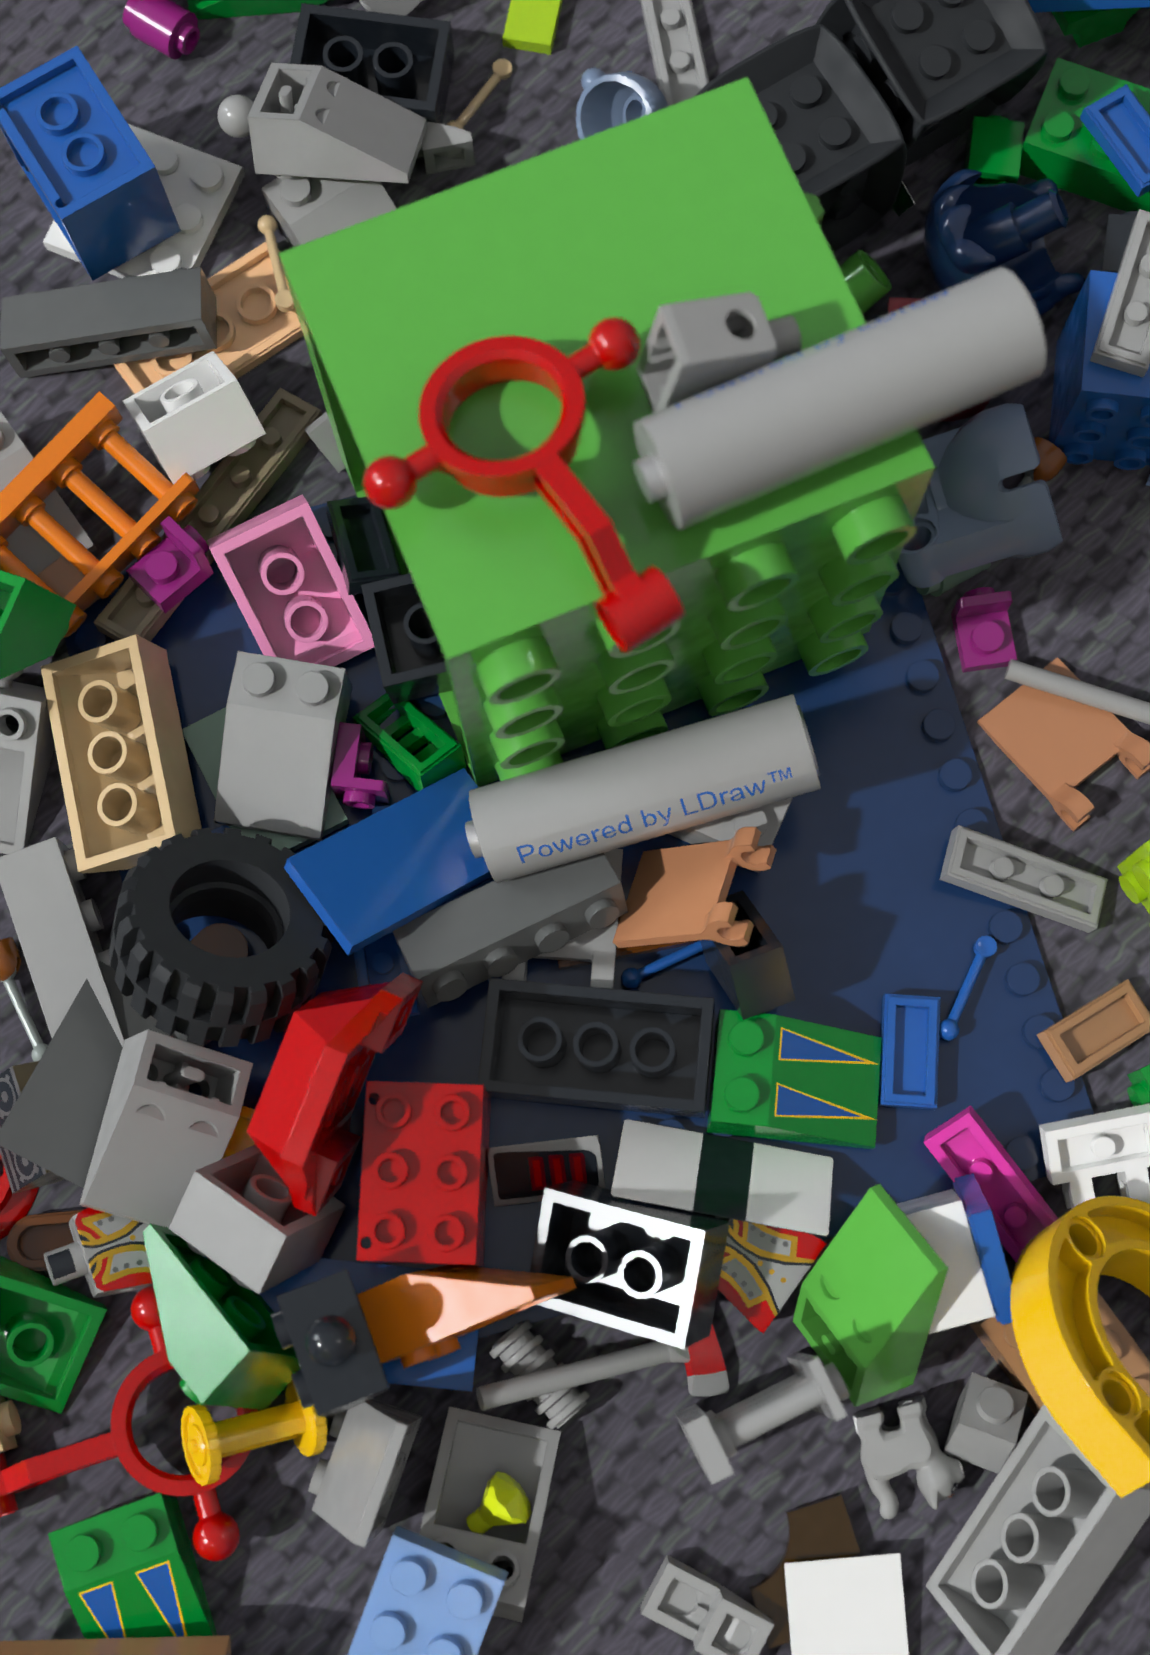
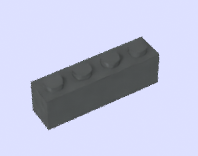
(109, 322)
(507, 925)

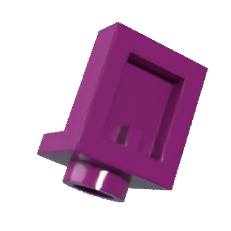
(172, 566)
(983, 629)
(351, 760)

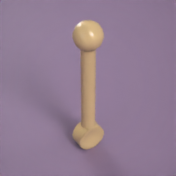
(501, 70)
(268, 225)

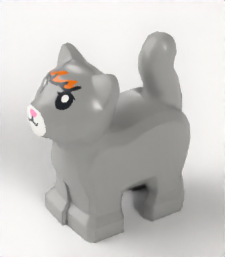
(901, 1448)

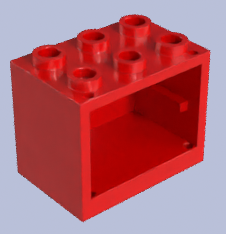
(424, 1173)

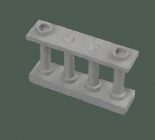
(717, 1435)

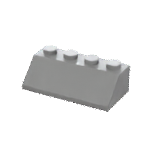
(1036, 1546)

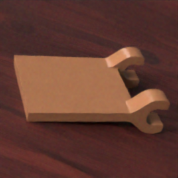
(1062, 744)
(684, 892)

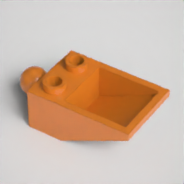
(428, 1309)

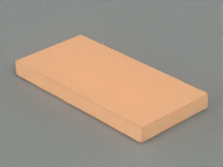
(247, 323)

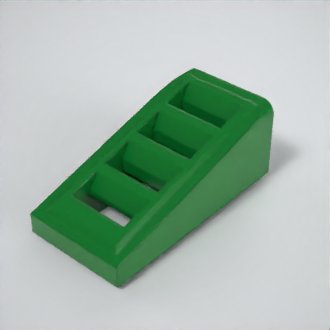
(433, 763)

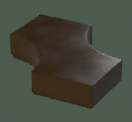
(814, 1533)

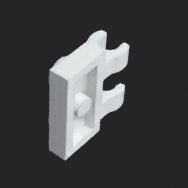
(1097, 1147)

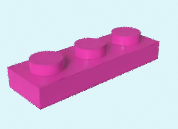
(968, 1147)

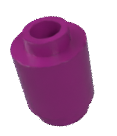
(162, 26)

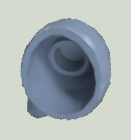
(614, 100)

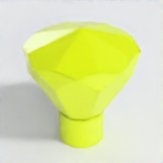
(501, 1504)

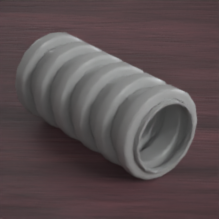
(525, 1355)

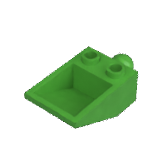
(872, 1299)

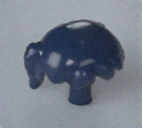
(997, 226)

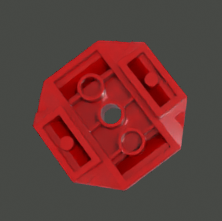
(317, 1082)

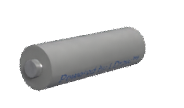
(839, 398)
(643, 789)

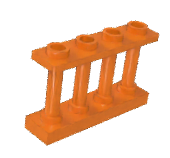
(61, 466)

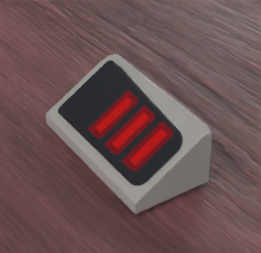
(524, 1170)

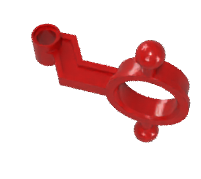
(632, 603)
(215, 1532)

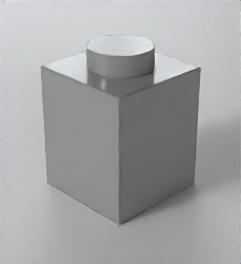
(986, 1423)

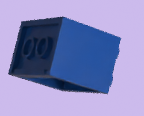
(85, 163)
(1094, 406)

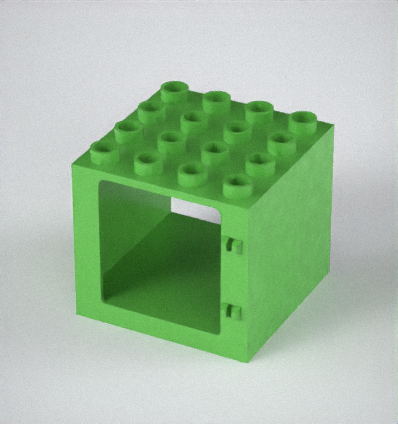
(545, 251)

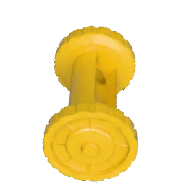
(210, 1441)

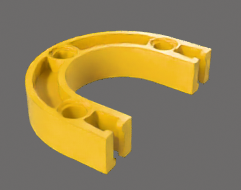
(1065, 1339)

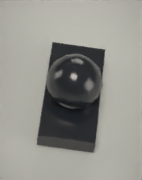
(361, 542)

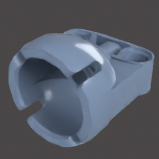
(966, 508)

